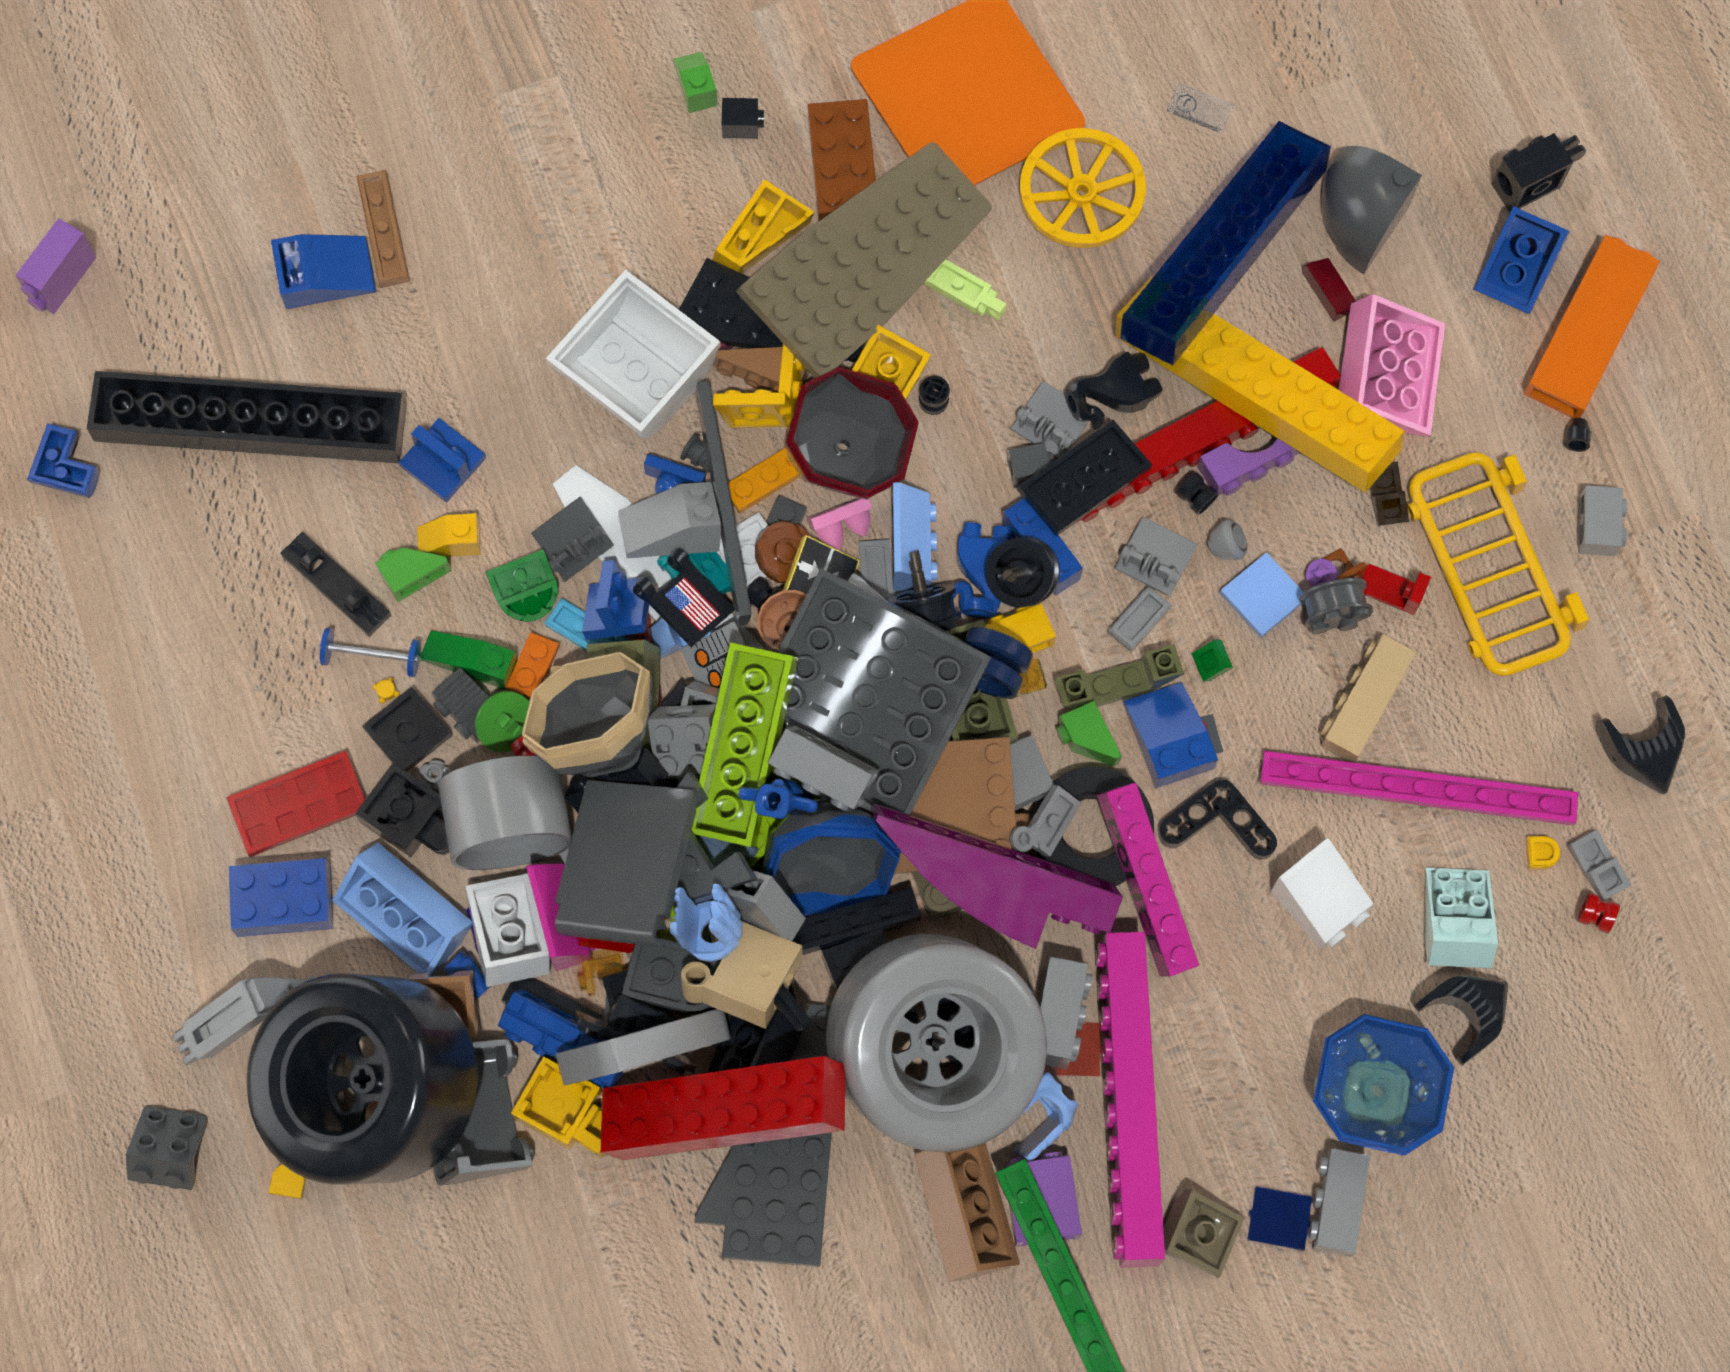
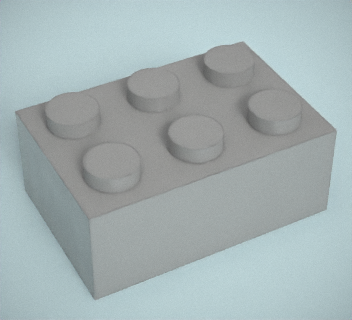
(823, 768)
(1061, 1007)

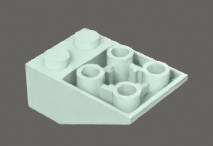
(1459, 918)

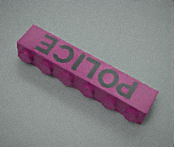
(1148, 880)

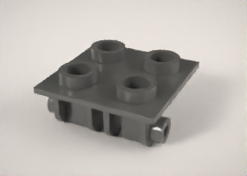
(572, 539)

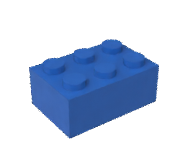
(280, 897)

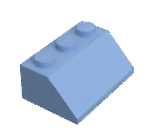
(912, 532)

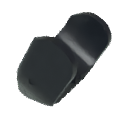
(1650, 760)
(1481, 1002)

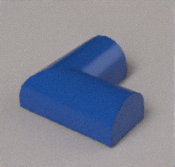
(55, 469)

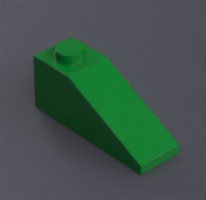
(476, 657)

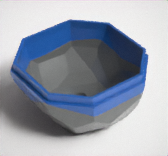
(830, 858)

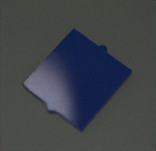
(1279, 1218)

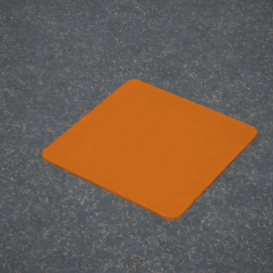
(964, 75)

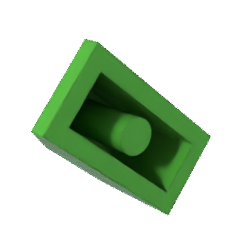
(696, 82)
(410, 570)
(1088, 734)

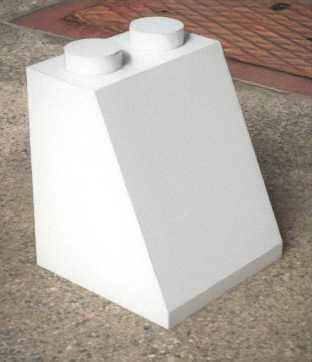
(1323, 895)

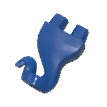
(972, 561)

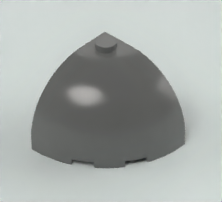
(1364, 201)

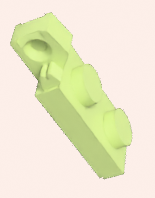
(966, 290)

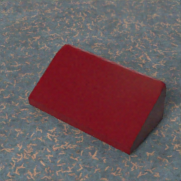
(1329, 288)

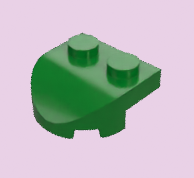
(524, 586)

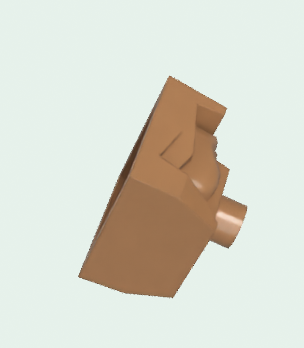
(457, 991)

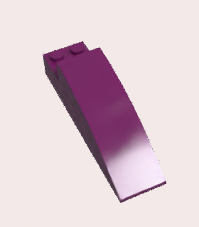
(1001, 884)

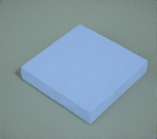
(1263, 595)

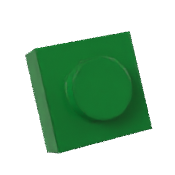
(1212, 660)

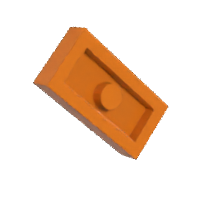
(532, 665)

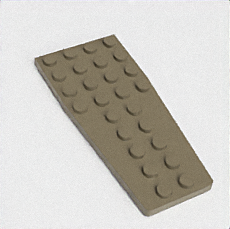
(865, 259)

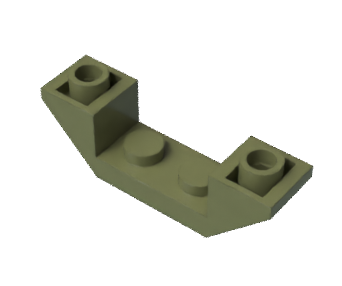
(1121, 682)

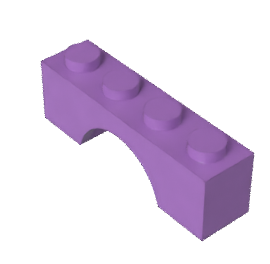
(1229, 467)

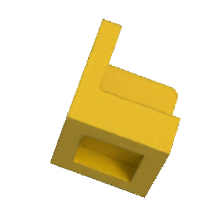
(589, 1131)

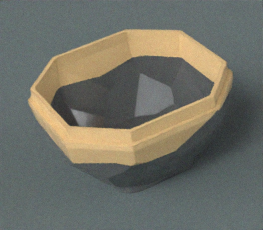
(590, 716)

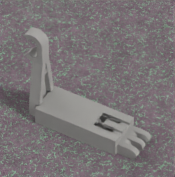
(231, 1016)

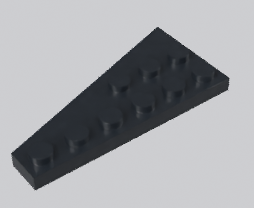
(725, 315)

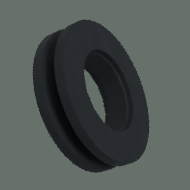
(1082, 785)

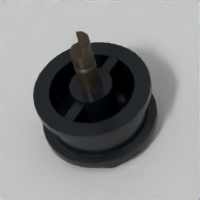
(1022, 571)
(928, 602)

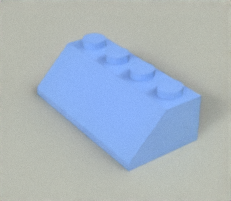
(401, 910)

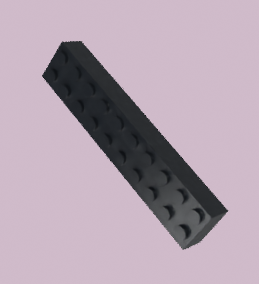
(246, 417)

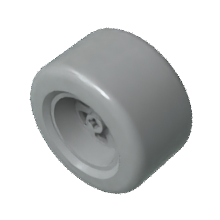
(996, 1072)

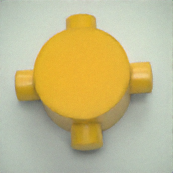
(386, 690)

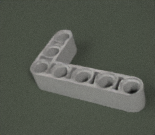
(643, 1047)

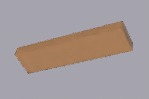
(382, 228)

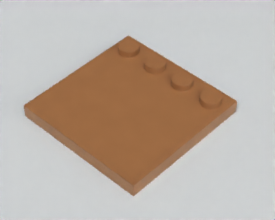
(970, 793)

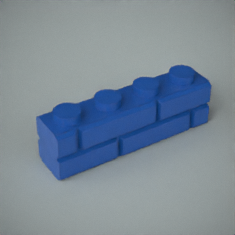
(547, 1029)

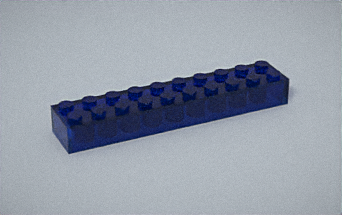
(1224, 243)

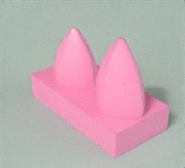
(829, 525)

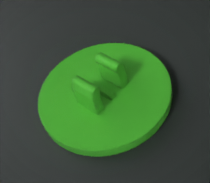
(501, 720)

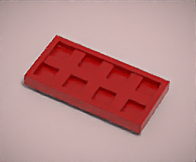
(296, 803)

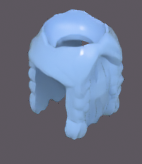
(692, 919)
(1060, 1118)

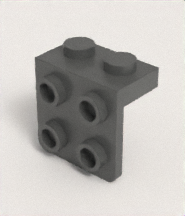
(165, 1147)

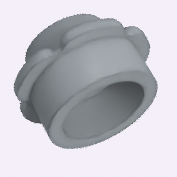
(426, 770)

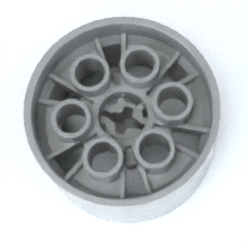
(504, 813)

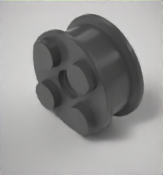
(1336, 605)

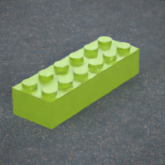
(742, 741)

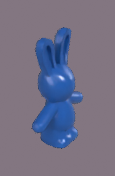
(779, 798)

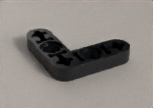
(1226, 811)

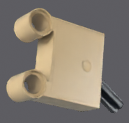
(750, 979)

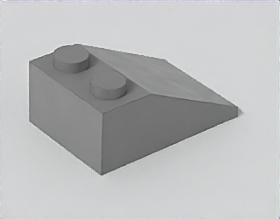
(671, 520)

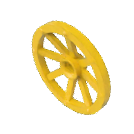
(1086, 184)

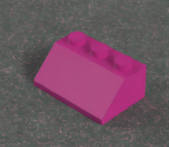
(563, 950)

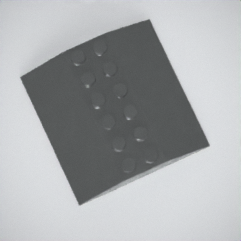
(878, 685)

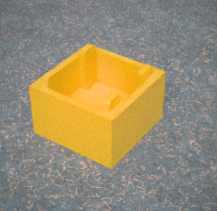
(552, 1107)

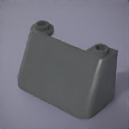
(490, 1139)

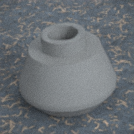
(1228, 541)

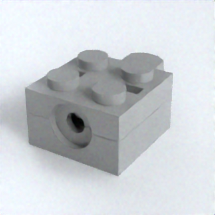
(680, 738)

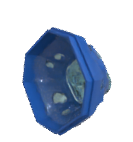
(1399, 1061)

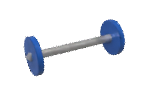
(327, 647)

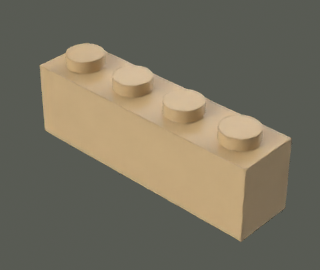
(1367, 699)

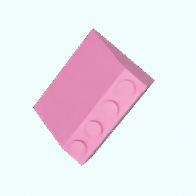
(1393, 362)

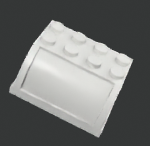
(636, 355)

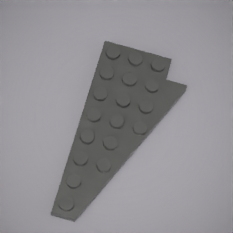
(777, 1190)

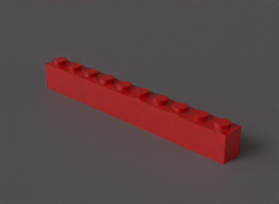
(1202, 432)

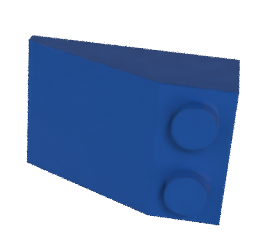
(1522, 260)
(1170, 735)

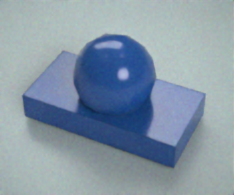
(670, 473)

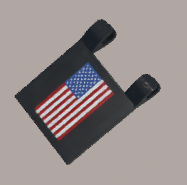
(688, 602)

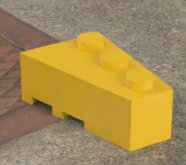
(761, 228)

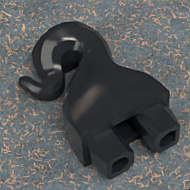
(1117, 388)

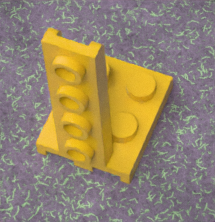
(763, 407)

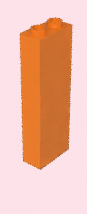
(1592, 327)

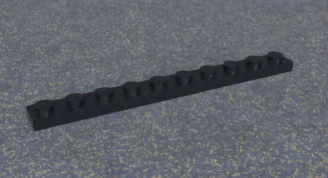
(830, 928)

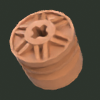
(777, 617)

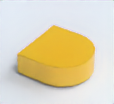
(1541, 852)
(287, 1183)

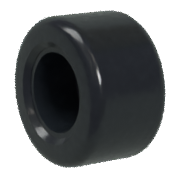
(418, 1075)

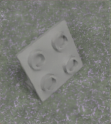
(1048, 421)
(1156, 556)

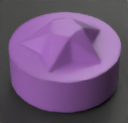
(1320, 572)

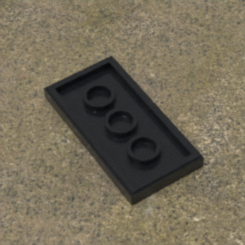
(1084, 477)

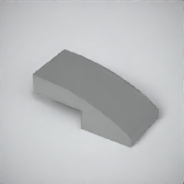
(1598, 865)

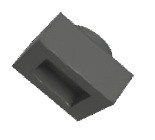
(786, 511)

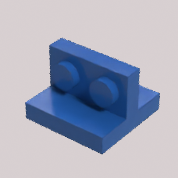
(441, 459)
(613, 606)

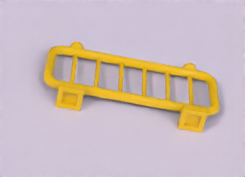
(1510, 476)

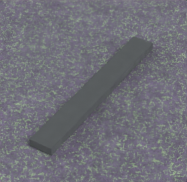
(723, 501)

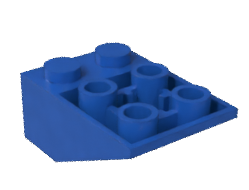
(321, 268)

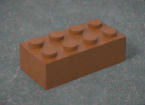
(840, 152)

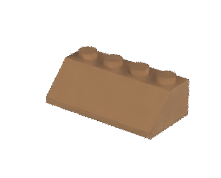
(967, 1212)

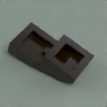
(1388, 498)

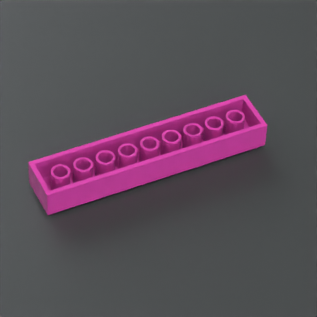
(1132, 1100)

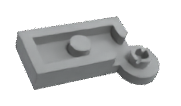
(1047, 824)

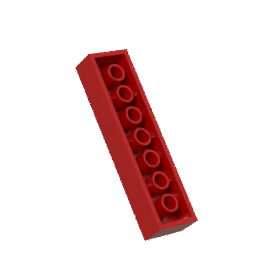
(724, 1108)

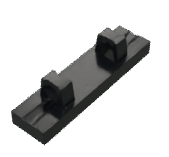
(335, 584)

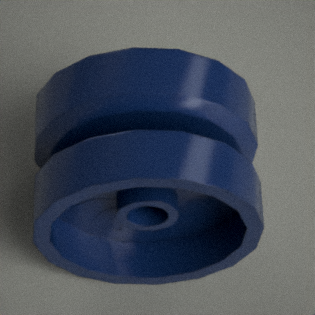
(1007, 662)

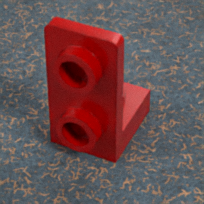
(1395, 589)

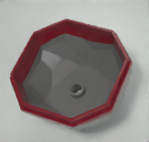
(865, 417)

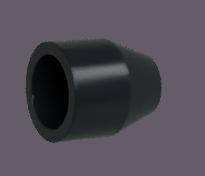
(1578, 435)

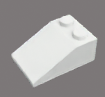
(508, 930)

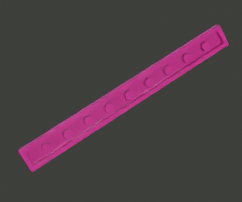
(1419, 788)

